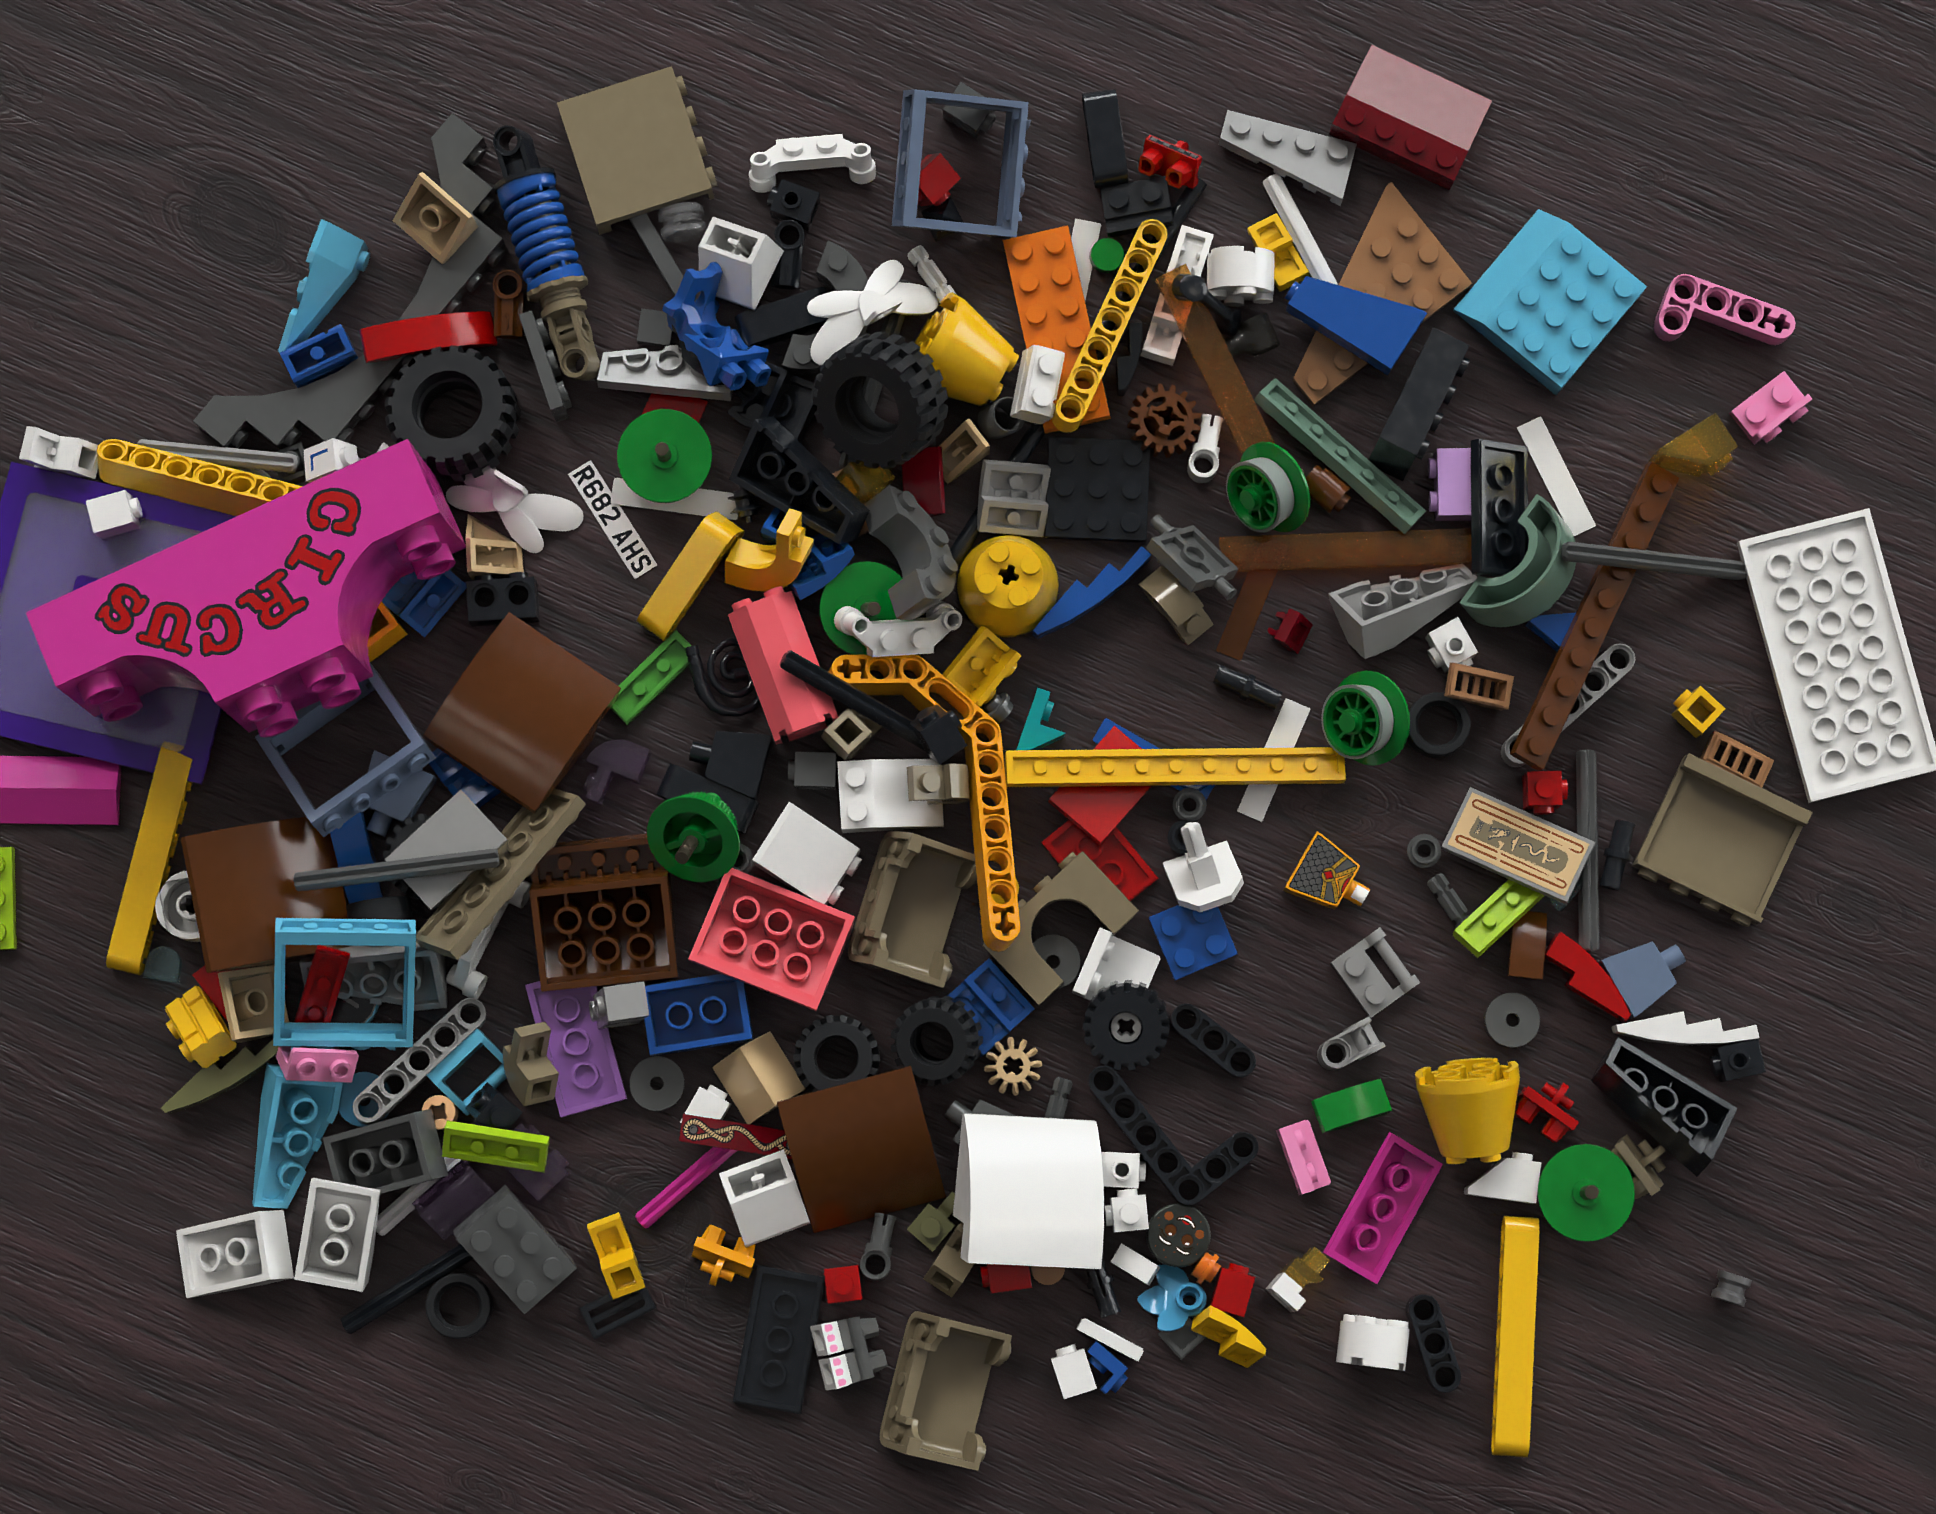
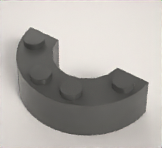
(840, 273)
(919, 549)

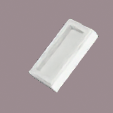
(1110, 1339)

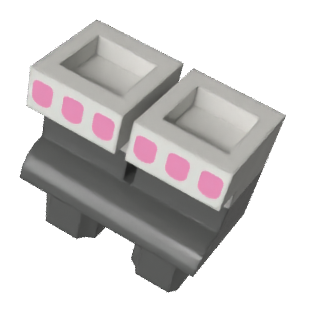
(857, 1362)

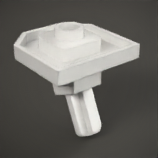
(1205, 874)

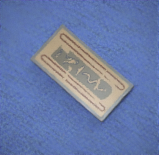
(1518, 845)

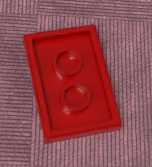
(1100, 808)
(1113, 857)

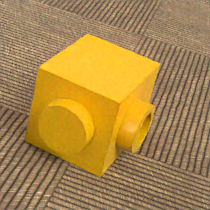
(1696, 710)

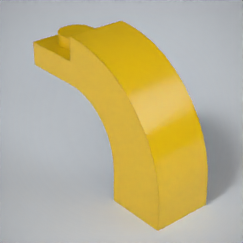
(770, 566)

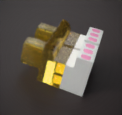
(1295, 1276)

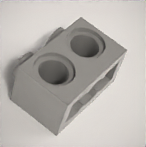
(619, 1005)

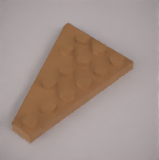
(1392, 261)

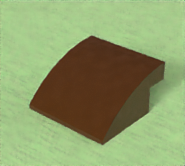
(522, 713)
(246, 881)
(602, 914)
(861, 1149)

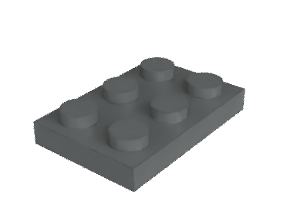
(546, 365)

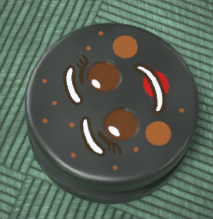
(1178, 1235)

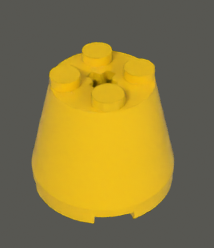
(966, 351)
(1012, 607)
(1470, 1107)

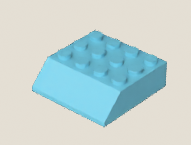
(1550, 299)

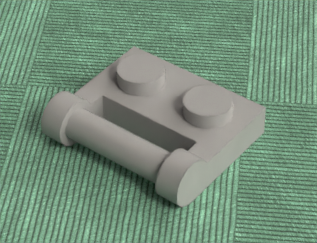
(1365, 979)

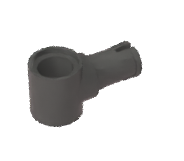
(879, 1247)

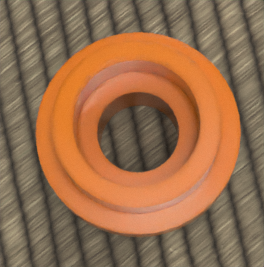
(1206, 1268)

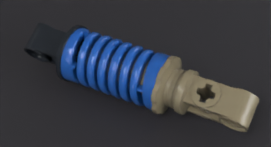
(545, 250)

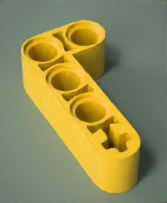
(689, 574)

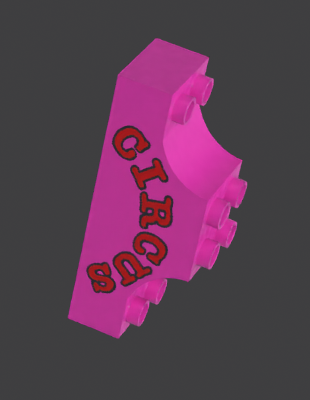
(260, 605)

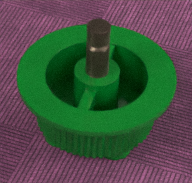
(694, 836)

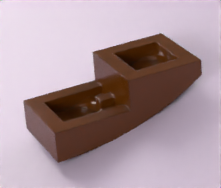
(1528, 946)

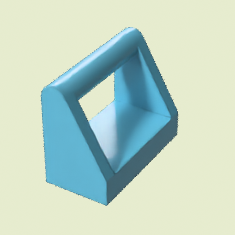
(457, 1058)

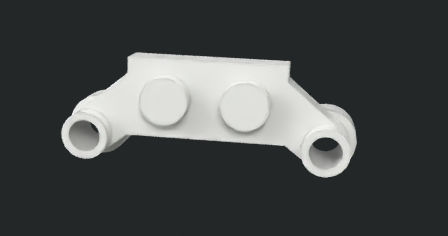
(811, 153)
(899, 636)
(464, 973)

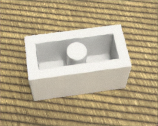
(1135, 1264)

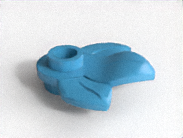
(1168, 1297)

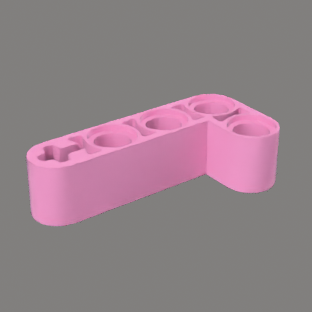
(1726, 317)

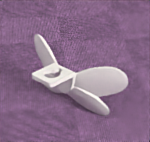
(853, 310)
(520, 512)

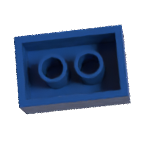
(697, 1014)

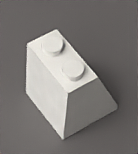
(807, 856)

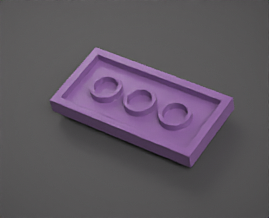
(577, 1049)

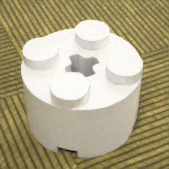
(1241, 275)
(172, 908)
(1373, 1342)

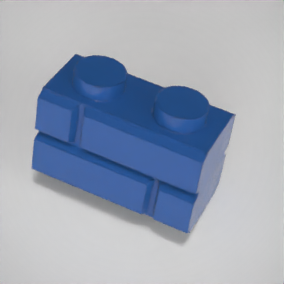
(319, 356)

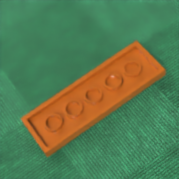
(1053, 307)

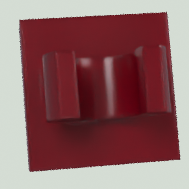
(1292, 630)

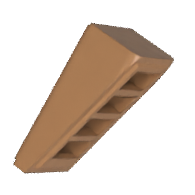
(1501, 693)
(1717, 738)

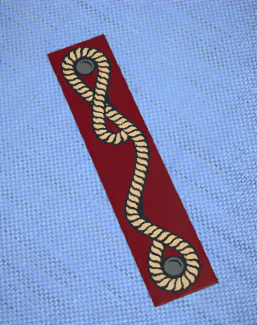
(733, 1135)

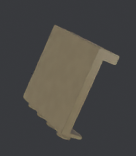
(636, 147)
(1720, 840)

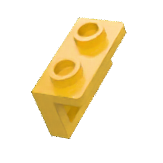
(982, 666)

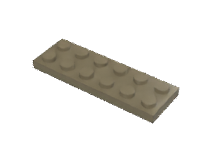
(485, 891)

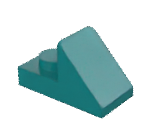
(1034, 734)

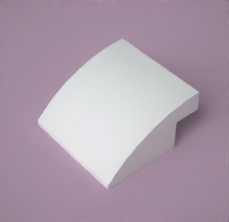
(1030, 1191)

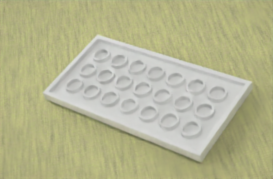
(1838, 655)

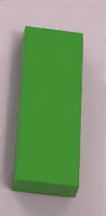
(651, 677)

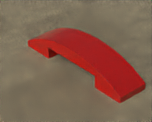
(423, 333)

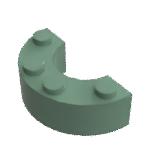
(1534, 582)

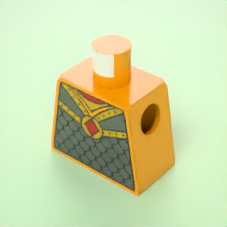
(1326, 875)

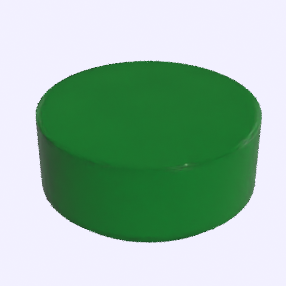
(1106, 255)

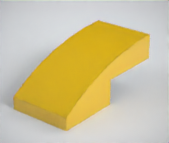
(1273, 235)
(1235, 1339)

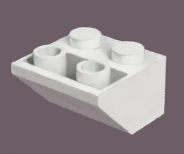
(744, 257)
(764, 1198)

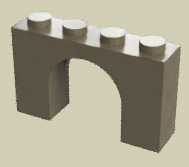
(1077, 882)

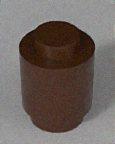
(1327, 489)

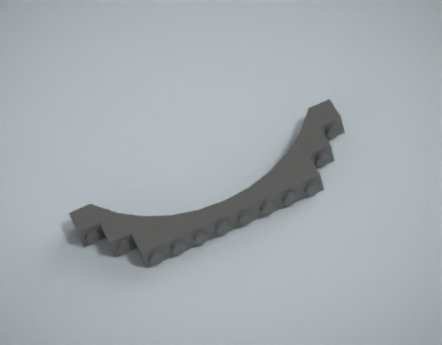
(341, 400)

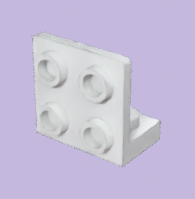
(1113, 961)

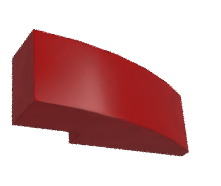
(1586, 976)

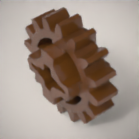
(1177, 416)

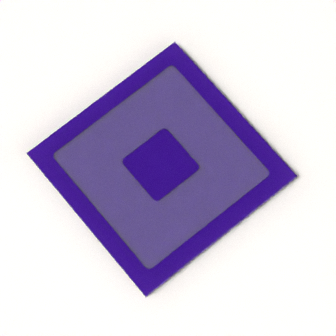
(53, 551)

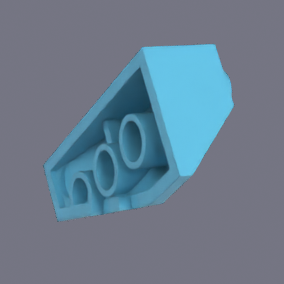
(333, 268)
(289, 1133)

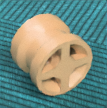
(442, 1113)

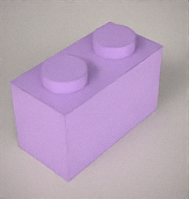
(1451, 484)

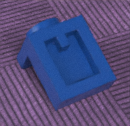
(1104, 1361)

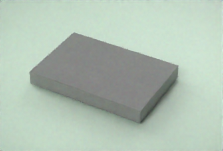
(452, 829)

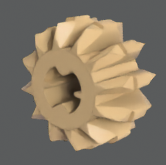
(1014, 1054)

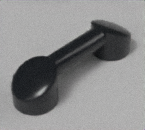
(1193, 288)

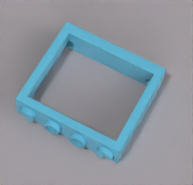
(351, 933)

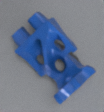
(705, 343)

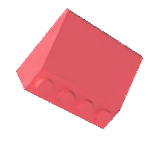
(772, 938)

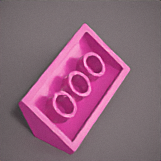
(59, 790)
(1382, 1208)

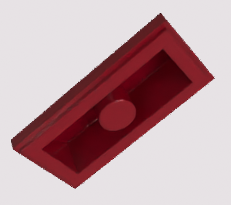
(925, 480)

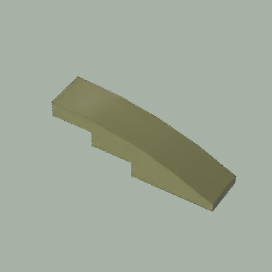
(217, 1080)

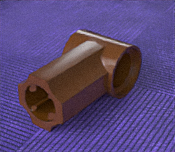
(508, 307)

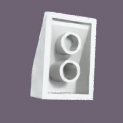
(876, 797)
(338, 1235)
(235, 1253)

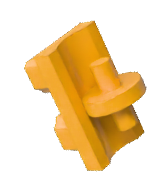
(721, 1260)

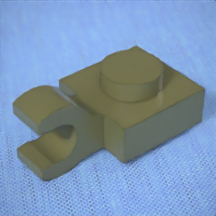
(933, 1224)

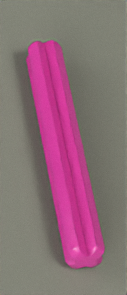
(682, 1185)

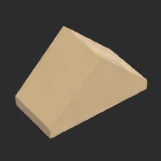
(963, 450)

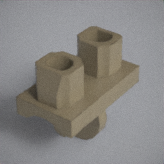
(1646, 1179)

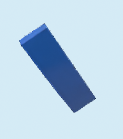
(1082, 600)

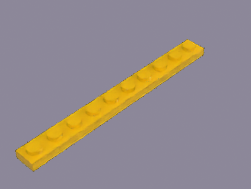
(1174, 767)

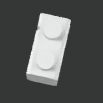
(1037, 384)

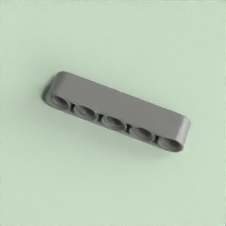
(1608, 677)
(411, 1077)

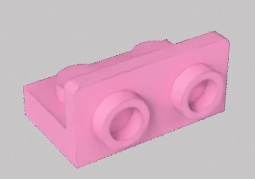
(1769, 408)
(317, 1064)
(1303, 1157)

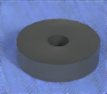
(1066, 953)
(1527, 1017)
(657, 1099)

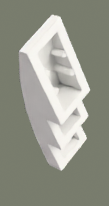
(1164, 335)
(1674, 1030)

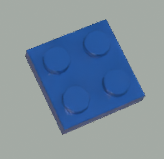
(1192, 939)

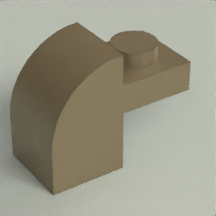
(1177, 604)
(850, 733)
(939, 783)
(527, 1066)
(948, 1268)

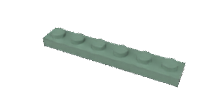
(1339, 455)

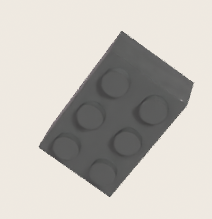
(388, 1153)
(514, 1249)

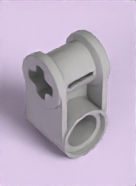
(1355, 1042)

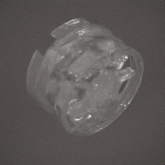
(682, 222)

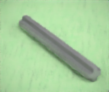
(229, 456)

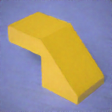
(616, 1255)

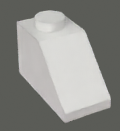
(1509, 1180)

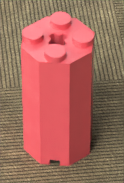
(764, 634)

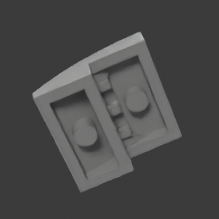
(1013, 498)

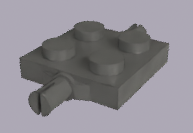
(1192, 558)

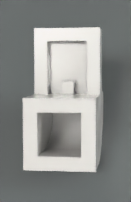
(59, 453)

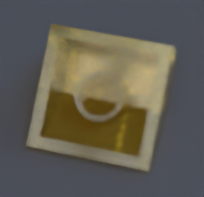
(1698, 450)

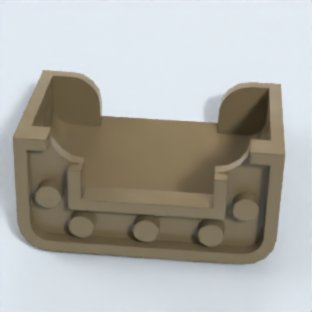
(911, 907)
(941, 1389)

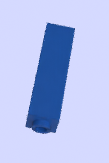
(1357, 321)

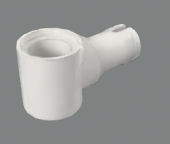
(1206, 448)

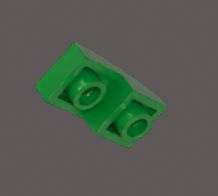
(1351, 1106)

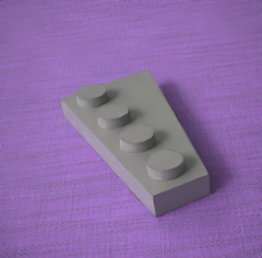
(1306, 156)
(656, 373)

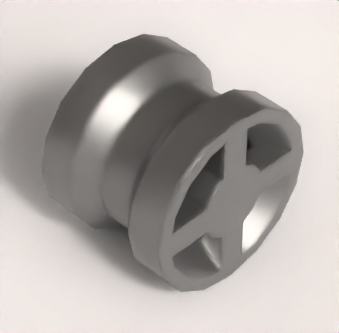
(1731, 1288)

